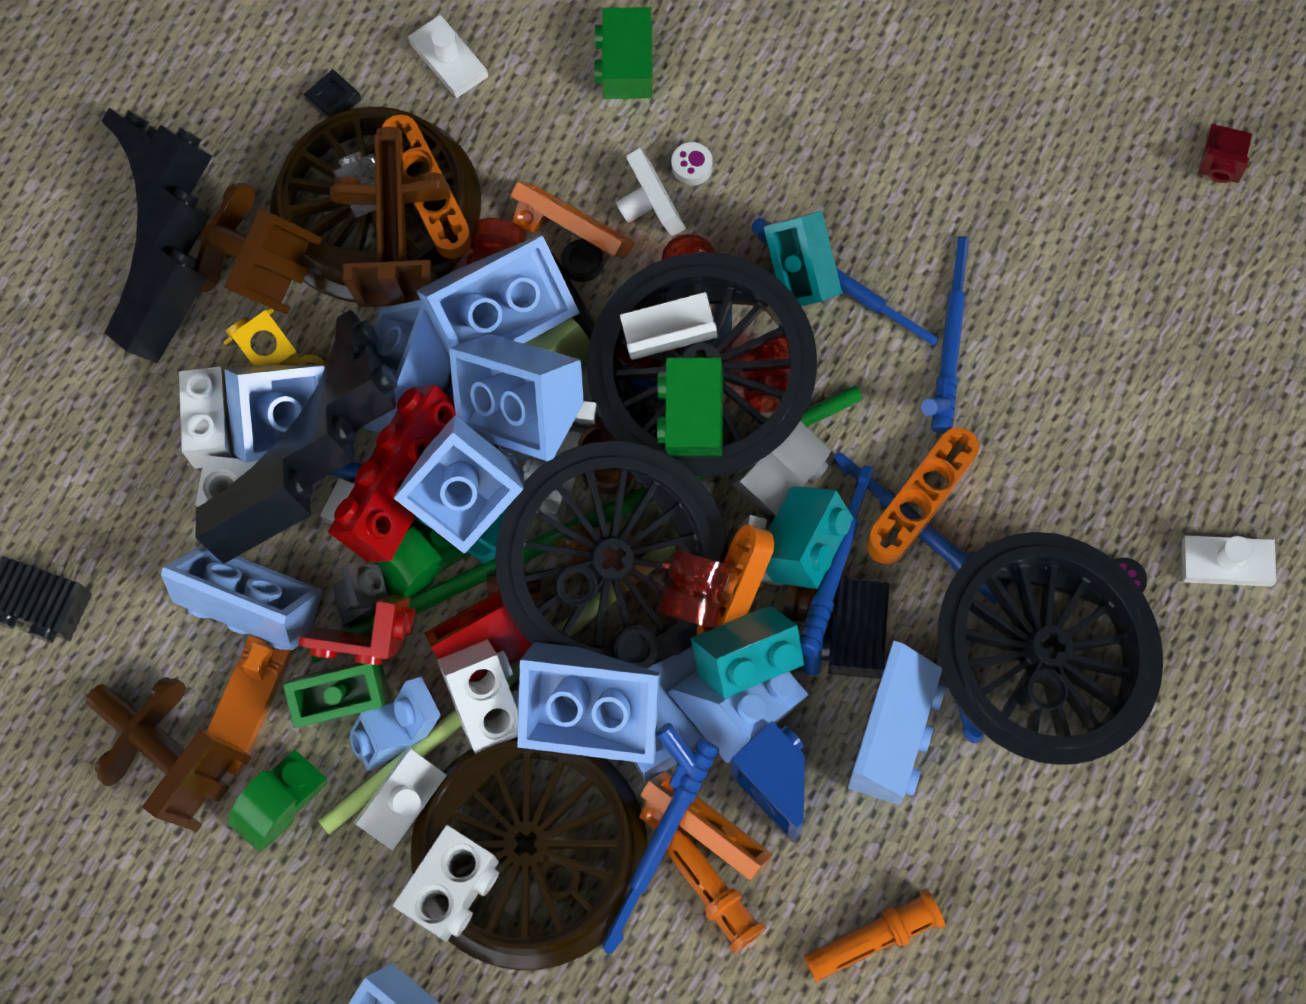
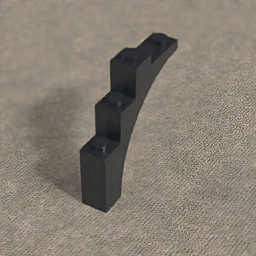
(168, 223)
(315, 445)

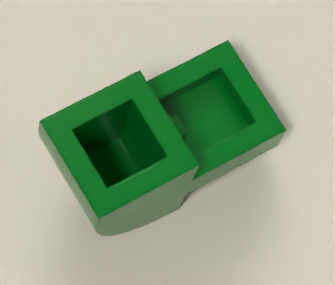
(418, 561)
(273, 799)

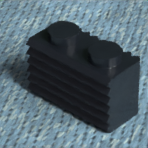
(40, 601)
(857, 629)

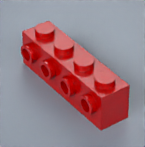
(370, 517)

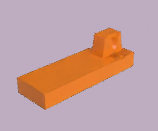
(537, 205)
(249, 696)
(707, 827)

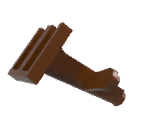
(264, 258)
(392, 277)
(189, 772)

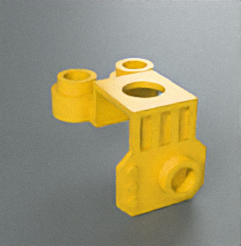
(284, 354)

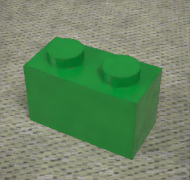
(626, 53)
(692, 407)
(336, 693)

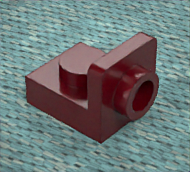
(1225, 154)

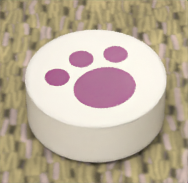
(692, 163)

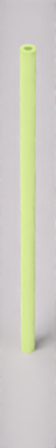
(451, 722)

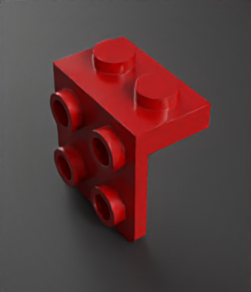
(391, 623)

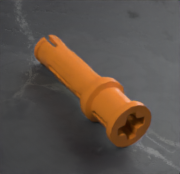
(721, 903)
(894, 927)

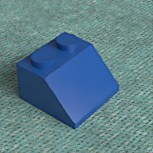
(773, 776)

